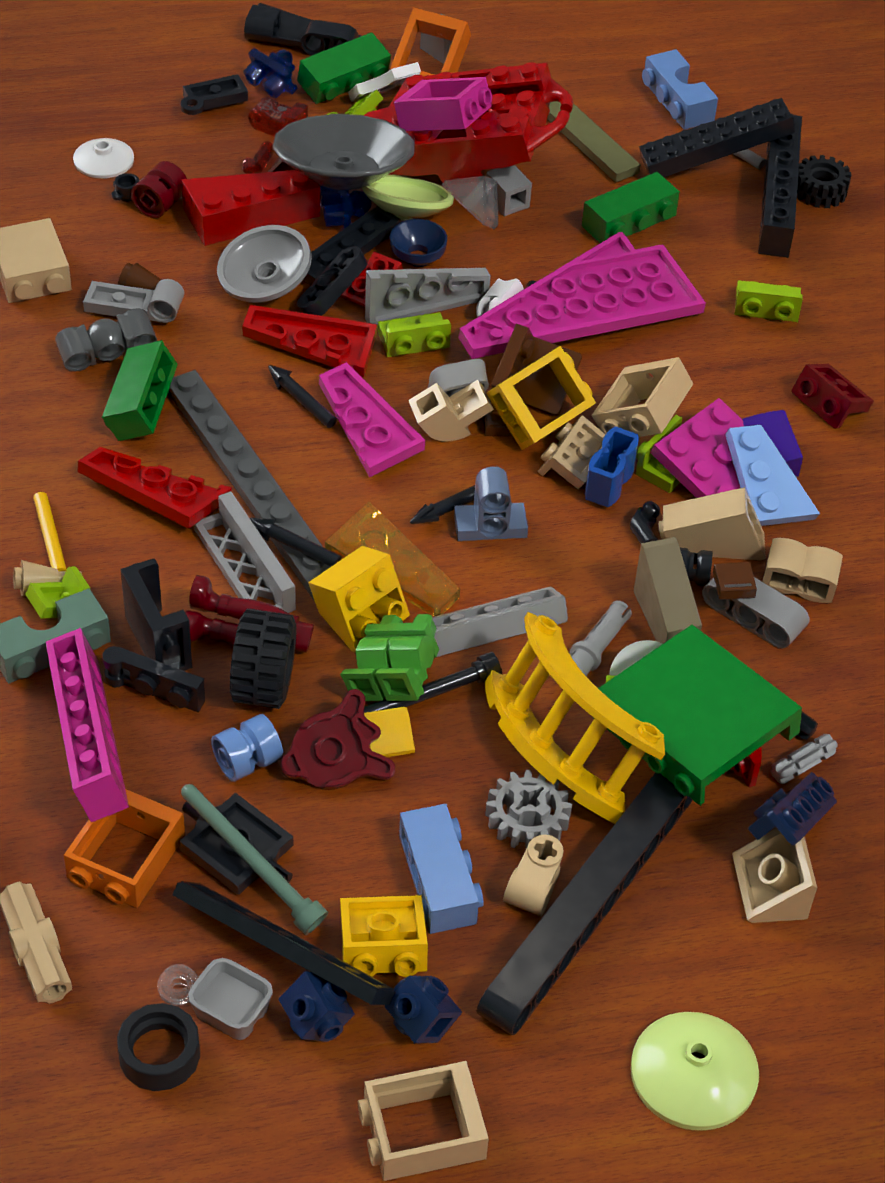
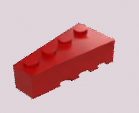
(234, 204)

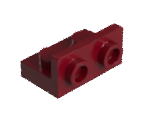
(830, 394)

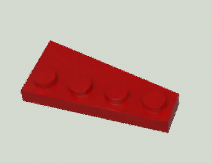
(153, 486)

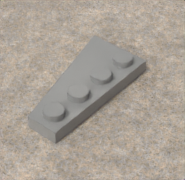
(421, 291)

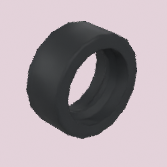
(154, 1018)

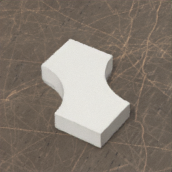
(384, 82)

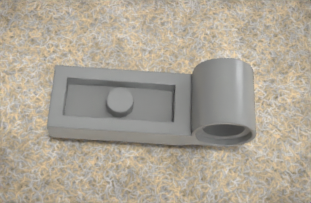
(116, 299)

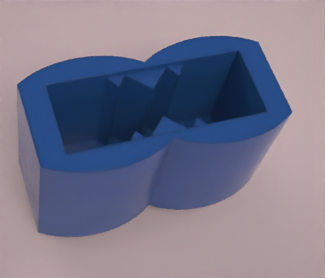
(611, 466)

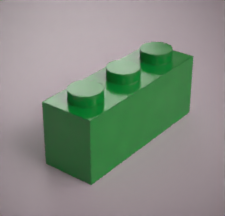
(343, 67)
(630, 207)
(139, 391)

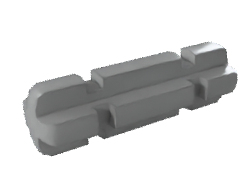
(804, 758)

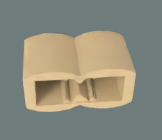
(803, 570)

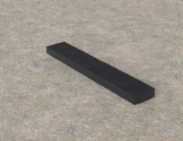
(285, 943)

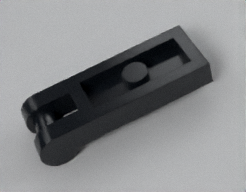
(153, 678)

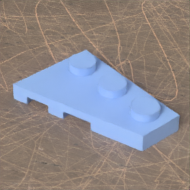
(767, 478)

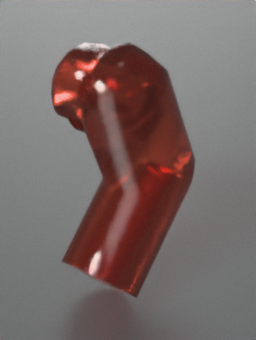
(260, 159)

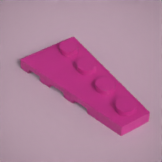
(370, 423)

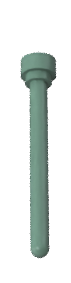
(306, 913)

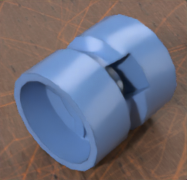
(244, 748)

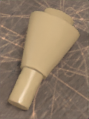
(34, 573)

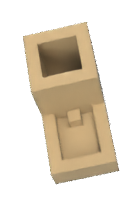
(448, 417)

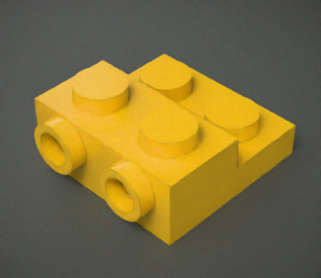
(384, 934)

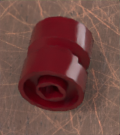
(158, 189)

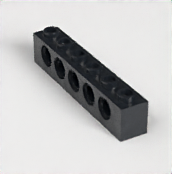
(780, 193)

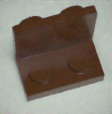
(542, 387)

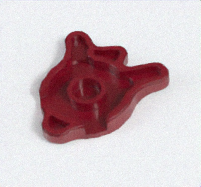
(335, 747)

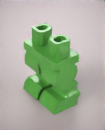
(393, 659)

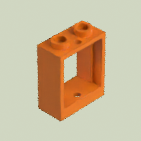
(437, 26)
(143, 816)

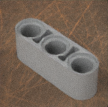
(767, 615)

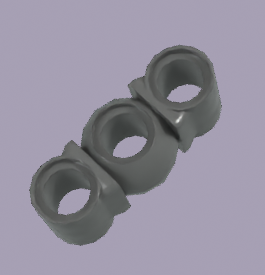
(104, 339)

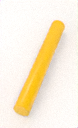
(49, 531)

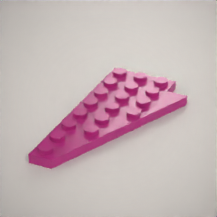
(590, 295)

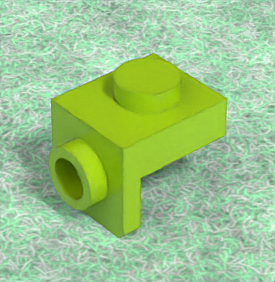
(44, 595)

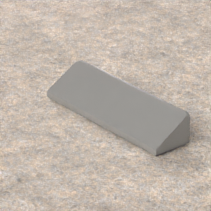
(496, 619)

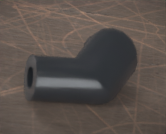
(643, 522)

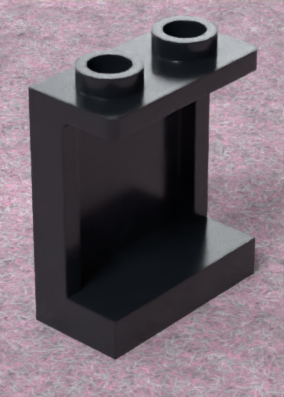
(159, 636)

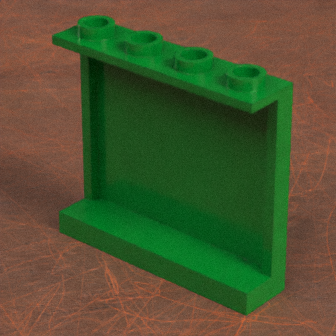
(704, 705)

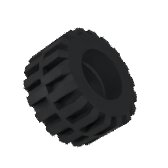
(262, 658)

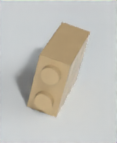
(32, 261)

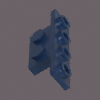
(796, 811)

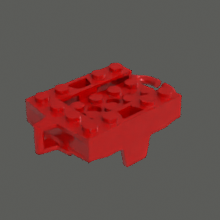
(500, 136)

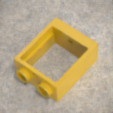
(517, 415)

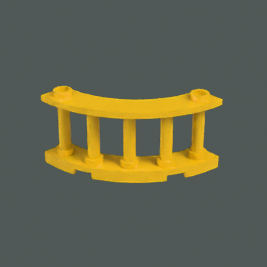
(536, 740)

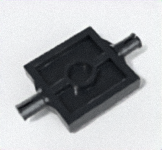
(218, 857)

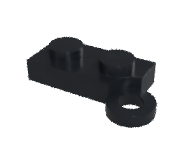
(213, 94)

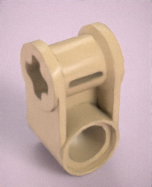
(535, 875)

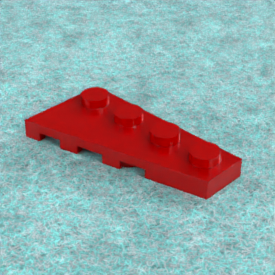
(313, 336)

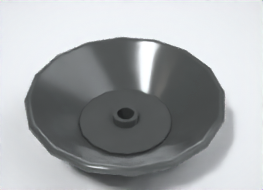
(344, 149)

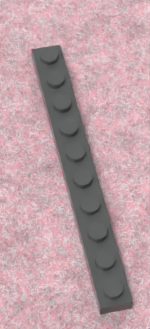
(244, 469)

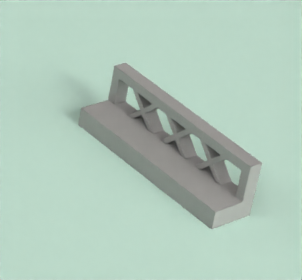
(254, 551)

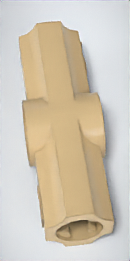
(34, 943)

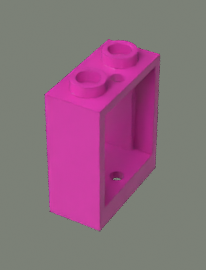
(443, 104)

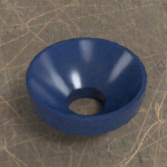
(418, 236)

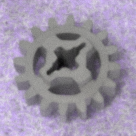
(527, 808)

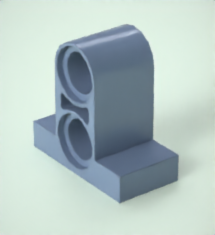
(493, 512)

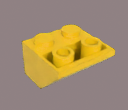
(358, 594)

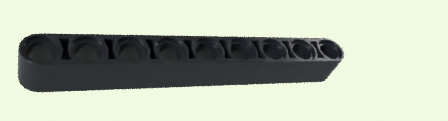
(582, 905)

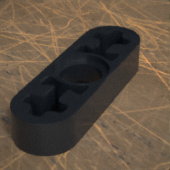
(333, 281)

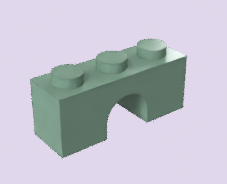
(24, 648)

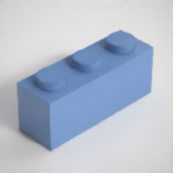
(440, 868)

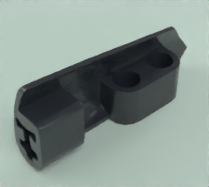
(284, 28)

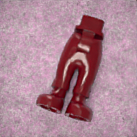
(206, 600)

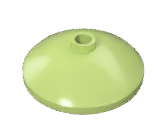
(408, 196)
(691, 1089)

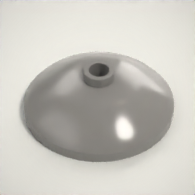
(264, 263)

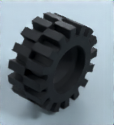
(823, 181)

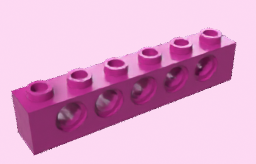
(86, 726)

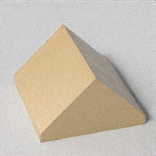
(775, 879)

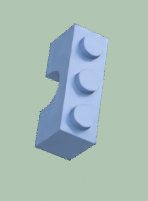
(668, 78)

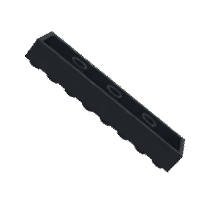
(718, 138)

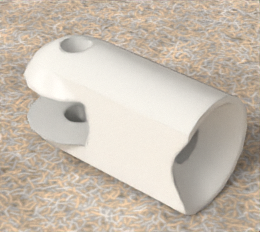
(498, 293)

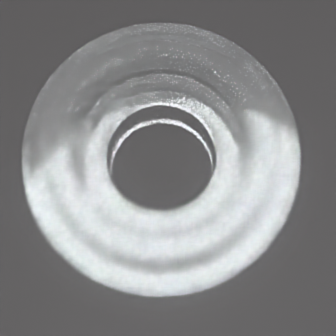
(173, 976)

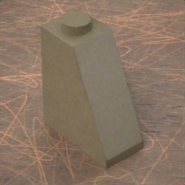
(665, 589)

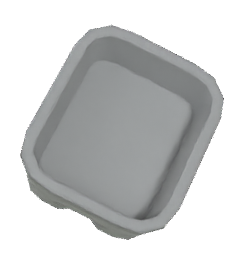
(459, 375)
(230, 997)

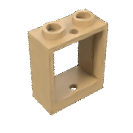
(663, 395)
(419, 1086)

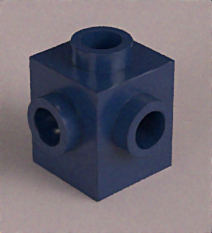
(316, 1008)
(423, 1008)

